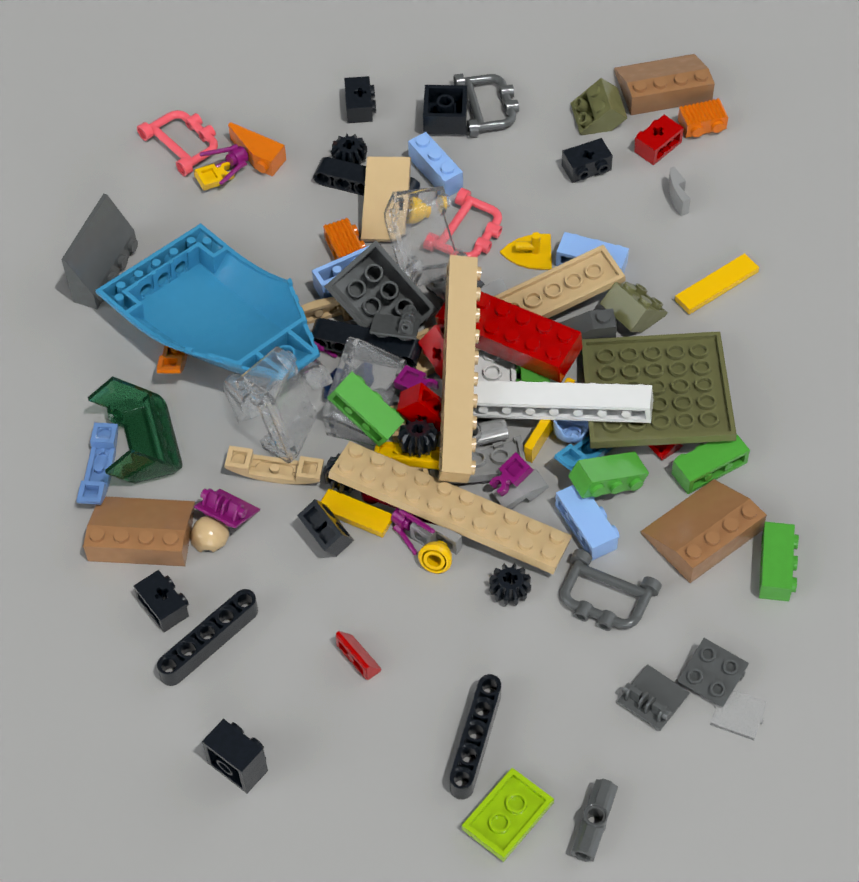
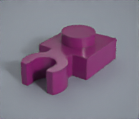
(410, 376)
(513, 471)

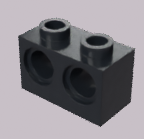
(325, 527)

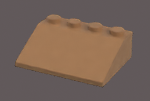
(665, 83)
(705, 529)
(140, 531)

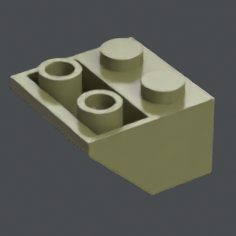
(598, 108)
(633, 306)

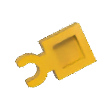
(210, 175)

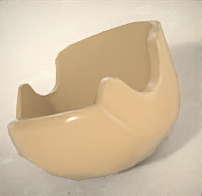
(209, 534)

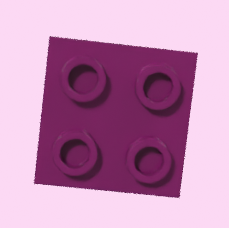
(226, 507)

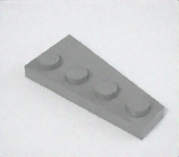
(490, 460)

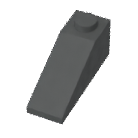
(594, 324)

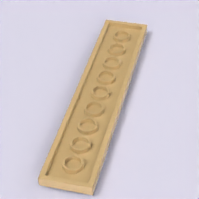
(556, 289)
(450, 507)

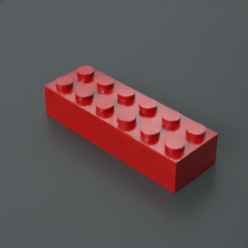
(524, 337)

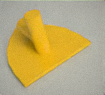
(530, 251)

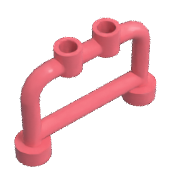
(194, 122)
(492, 229)

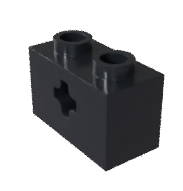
(358, 99)
(587, 160)
(161, 600)

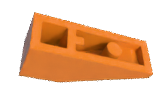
(262, 152)

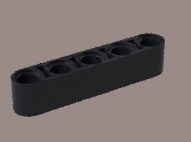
(346, 176)
(334, 335)
(204, 648)
(475, 747)

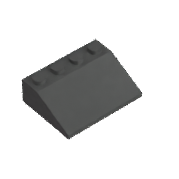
(98, 252)
(379, 286)

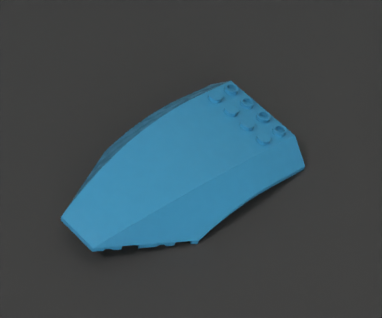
(212, 304)

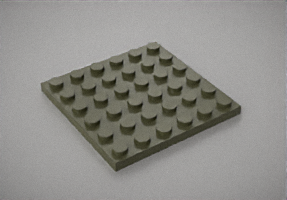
(686, 381)

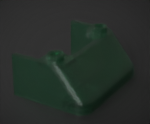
(147, 428)

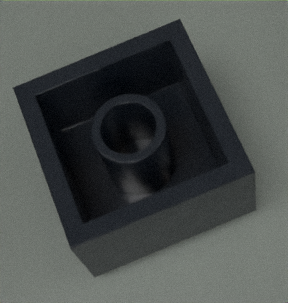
(445, 109)
(235, 755)

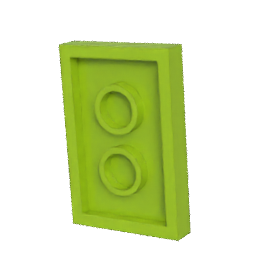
(507, 814)

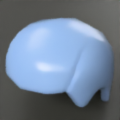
(570, 431)

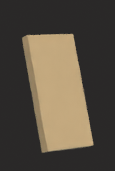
(381, 179)

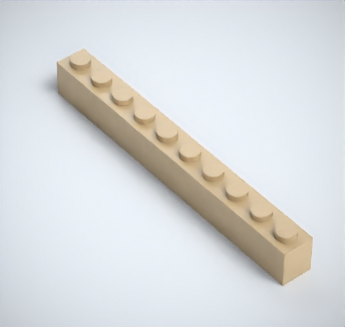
(458, 370)

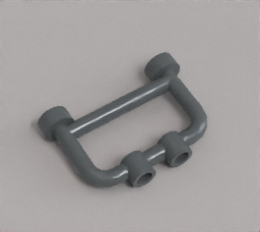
(506, 92)
(606, 619)

